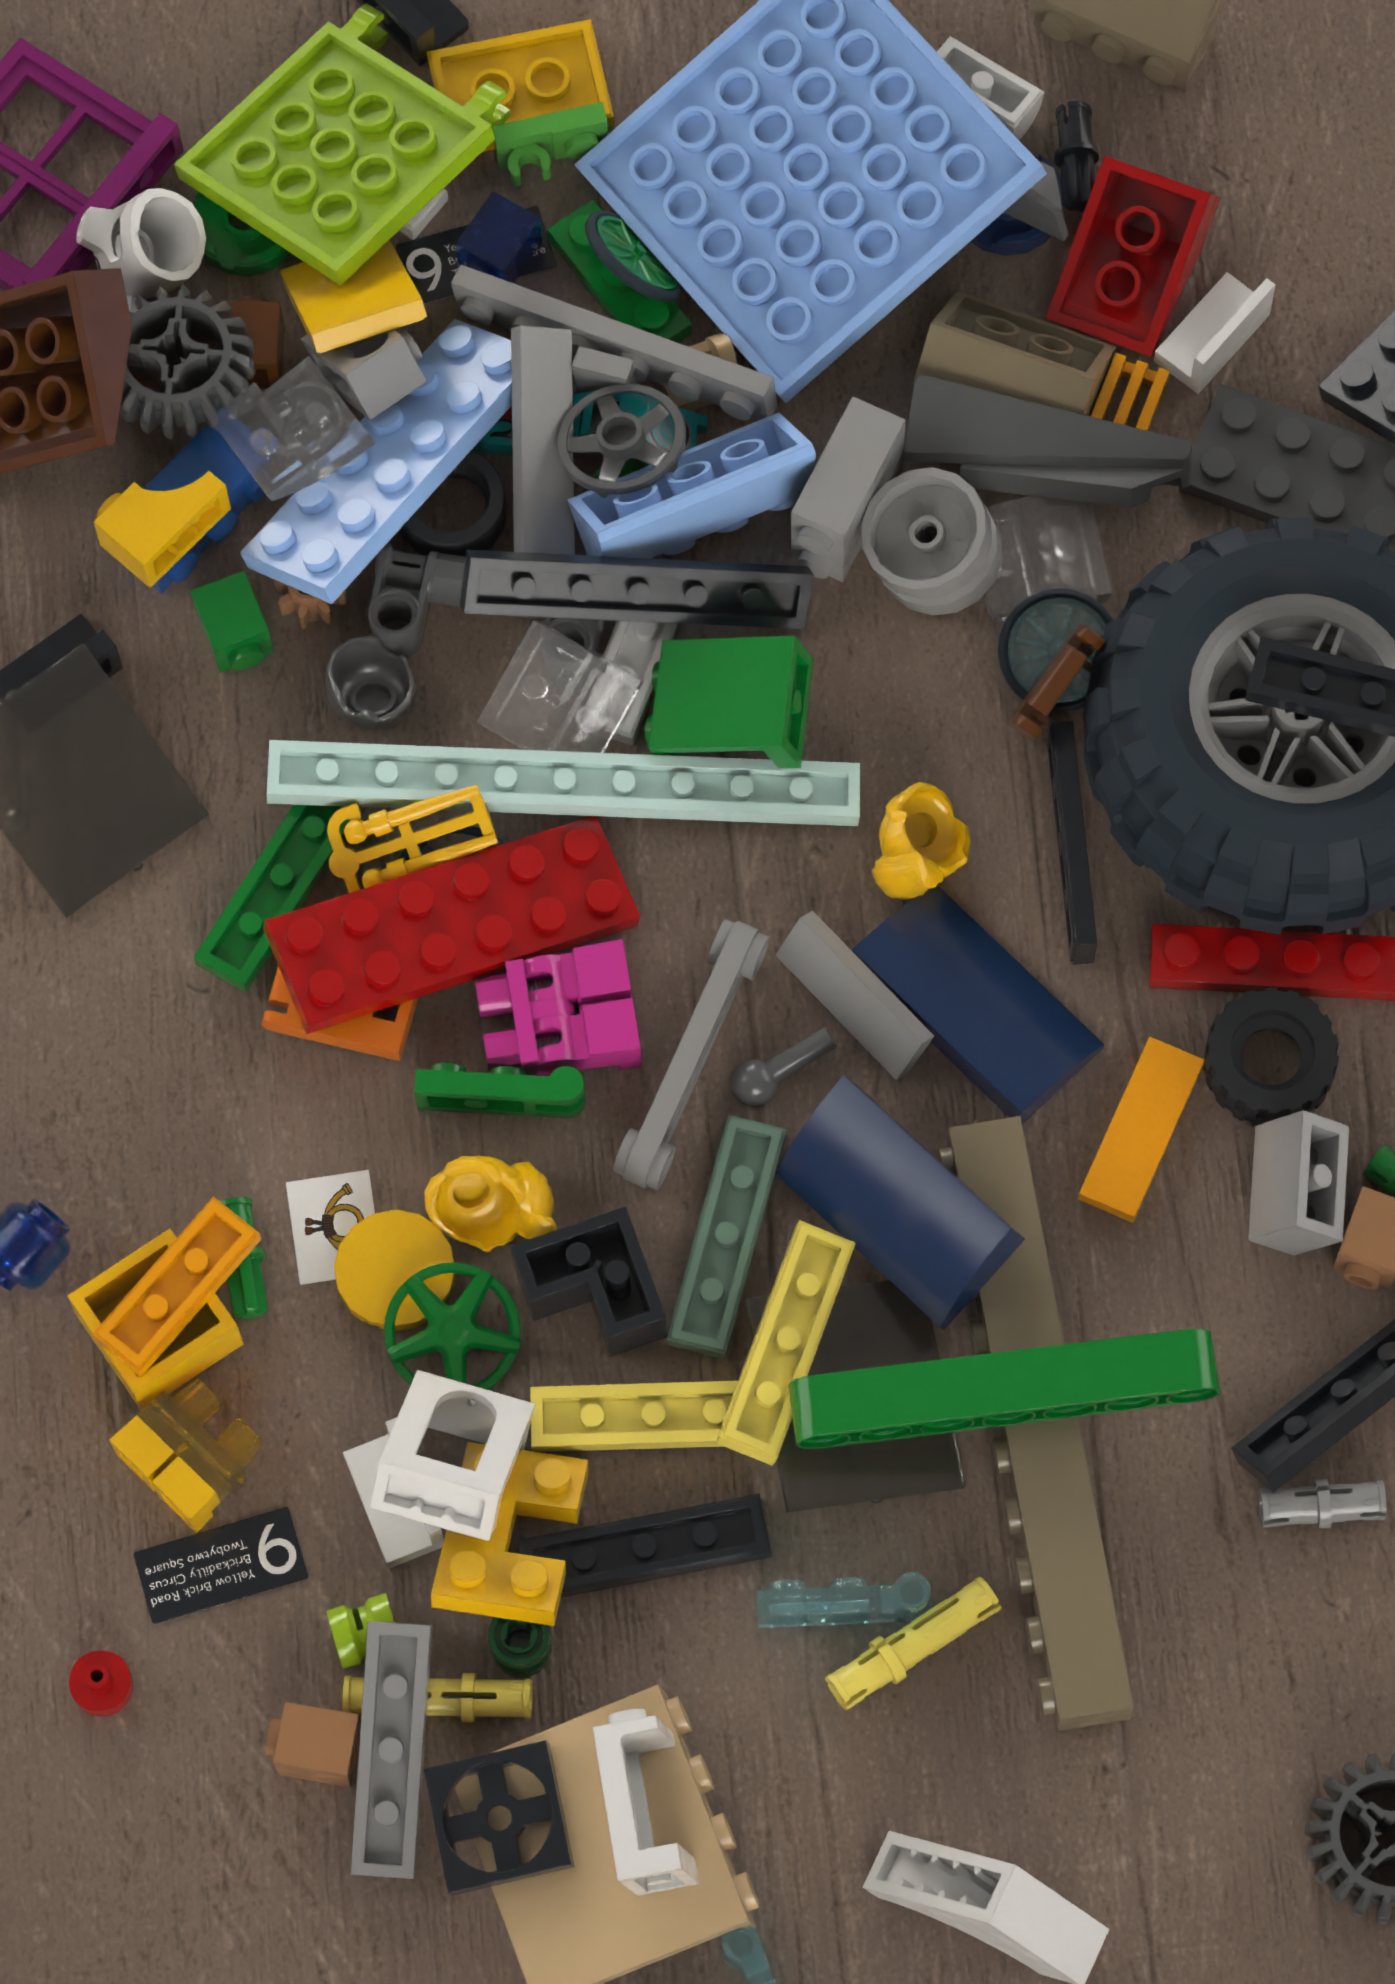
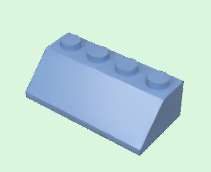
(708, 493)

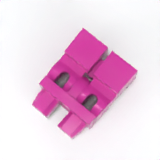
(543, 1004)

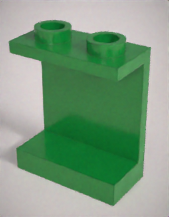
(731, 697)

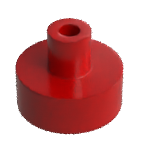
(110, 1692)

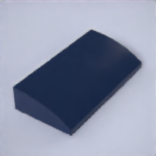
(978, 1003)
(897, 1203)

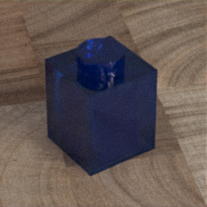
(500, 239)

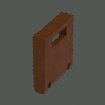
(1054, 681)

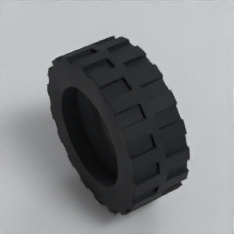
(1277, 1012)

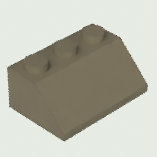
(1149, 35)
(1015, 355)

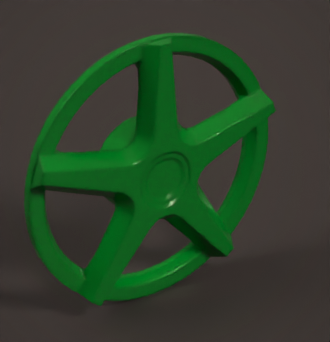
(453, 1327)

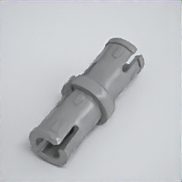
(1322, 1504)

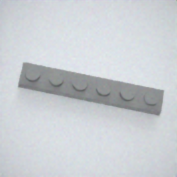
(657, 359)

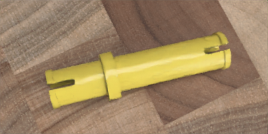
(925, 1635)
(512, 1699)

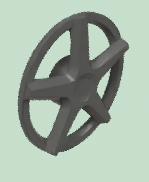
(621, 438)

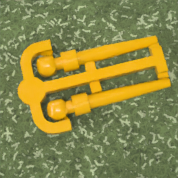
(346, 860)

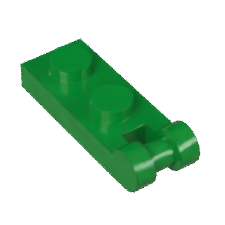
(500, 1092)

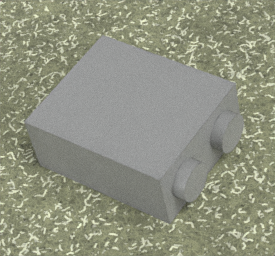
(853, 467)

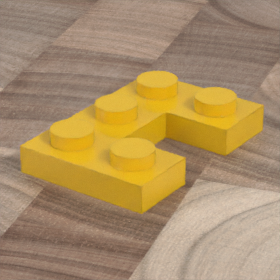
(487, 1578)

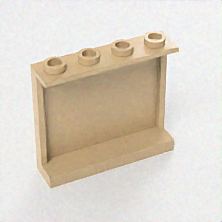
(581, 1919)

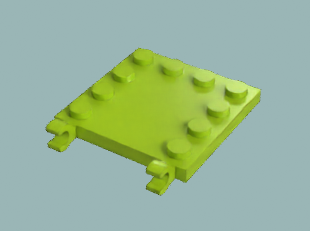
(339, 148)

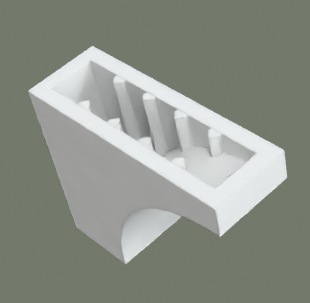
(990, 1903)

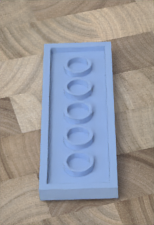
(345, 519)

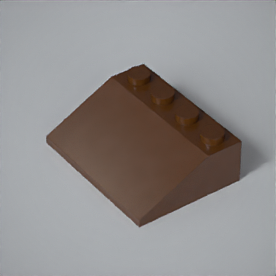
(61, 366)

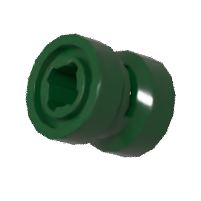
(524, 1651)

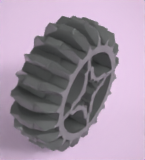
(219, 372)
(1368, 1818)

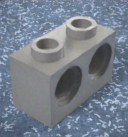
(373, 370)

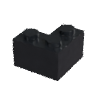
(598, 1265)

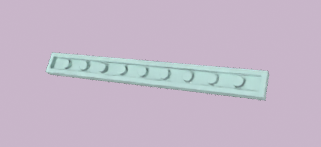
(565, 782)

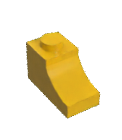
(157, 528)

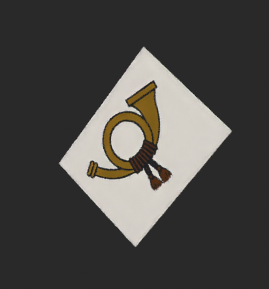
(322, 1216)

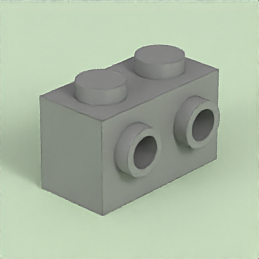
(1298, 1183)

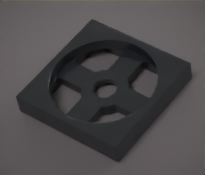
(553, 1855)

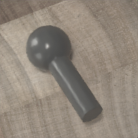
(756, 1081)

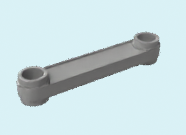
(646, 1154)

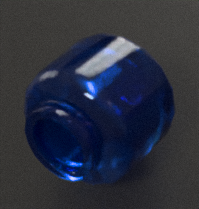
(31, 1244)

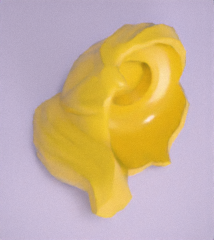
(919, 842)
(489, 1201)

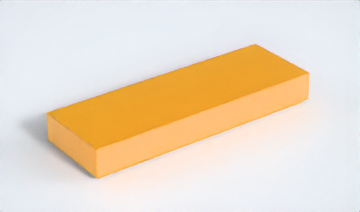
(1141, 1129)
(177, 1286)

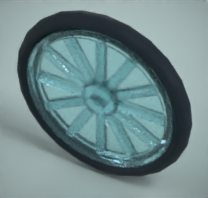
(1036, 633)

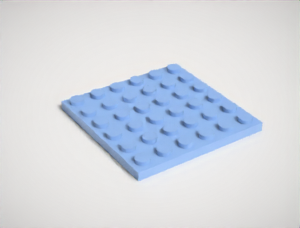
(809, 176)

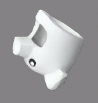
(151, 238)

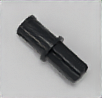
(1076, 154)

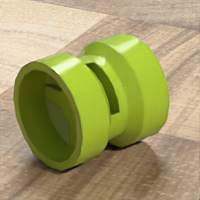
(351, 1626)

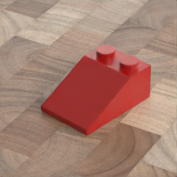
(1132, 256)

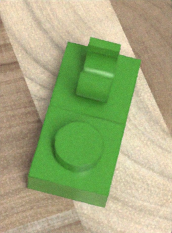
(548, 136)

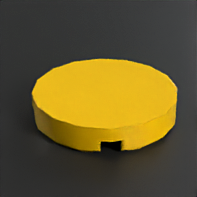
(381, 1256)

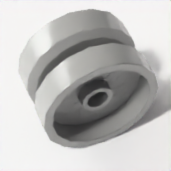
(932, 541)

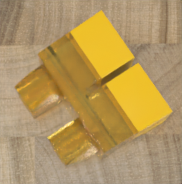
(181, 1458)

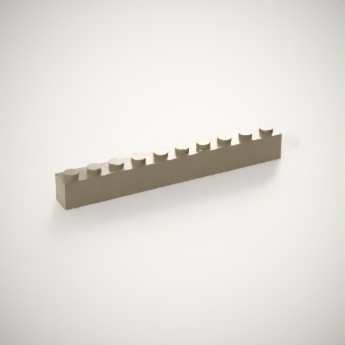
(1045, 1459)

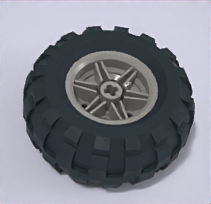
(1170, 737)

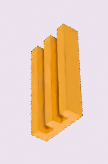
(1138, 374)

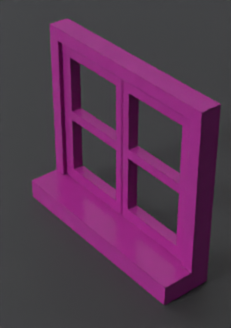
(152, 153)

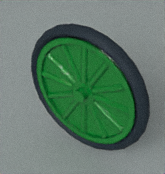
(629, 257)

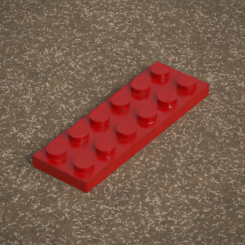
(450, 923)

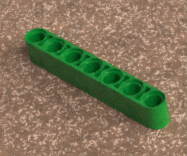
(1004, 1388)

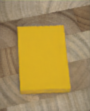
(537, 69)
(365, 305)

